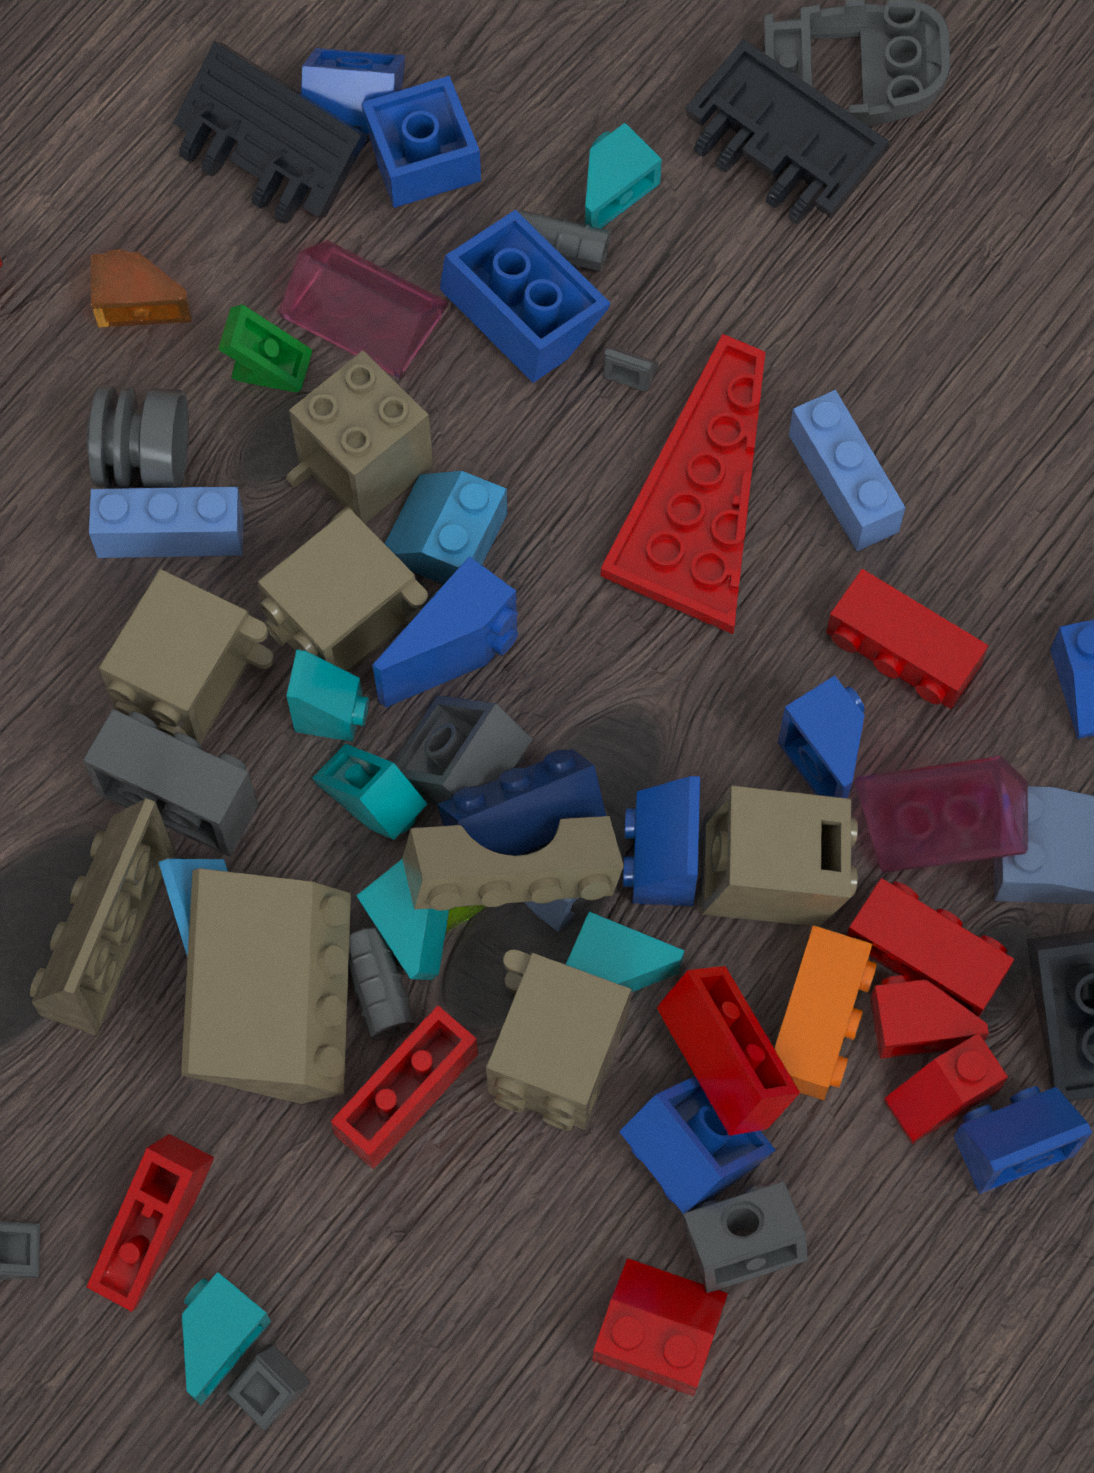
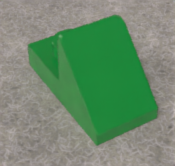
(263, 351)

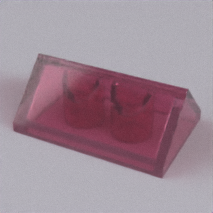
(360, 306)
(946, 813)

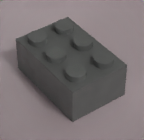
(194, 790)

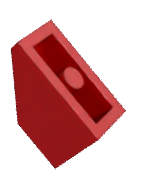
(919, 1018)
(946, 1088)

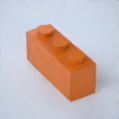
(823, 1010)

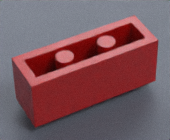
(905, 639)
(930, 945)
(727, 1050)
(405, 1087)

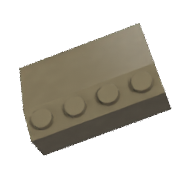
(104, 919)
(267, 985)

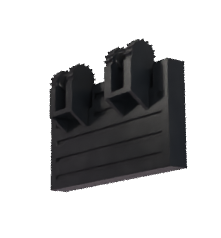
(784, 122)
(276, 133)

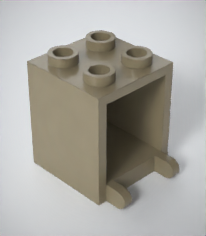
(360, 438)
(340, 594)
(182, 656)
(777, 856)
(555, 1039)

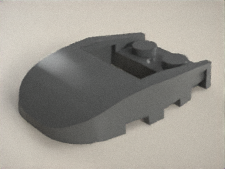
(901, 52)

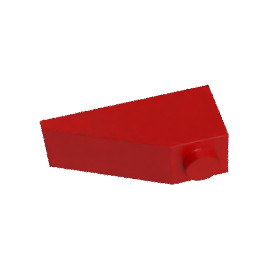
(149, 1219)

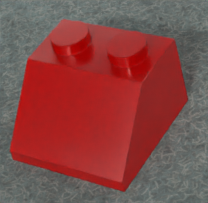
(659, 1327)

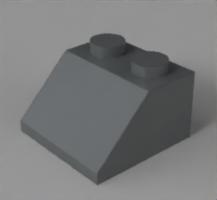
(460, 747)

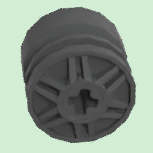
(132, 438)

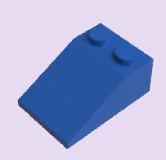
(450, 636)

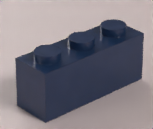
(526, 803)

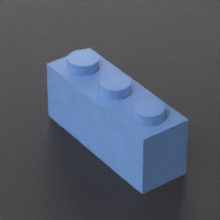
(846, 470)
(166, 522)

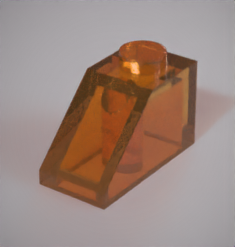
(134, 292)

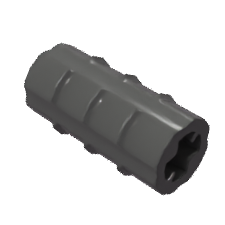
(577, 243)
(378, 985)

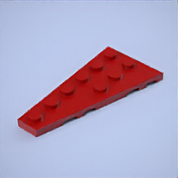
(691, 514)

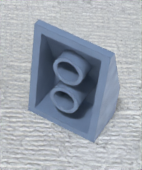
(1058, 853)

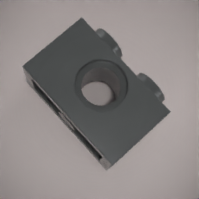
(731, 1259)

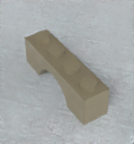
(453, 870)

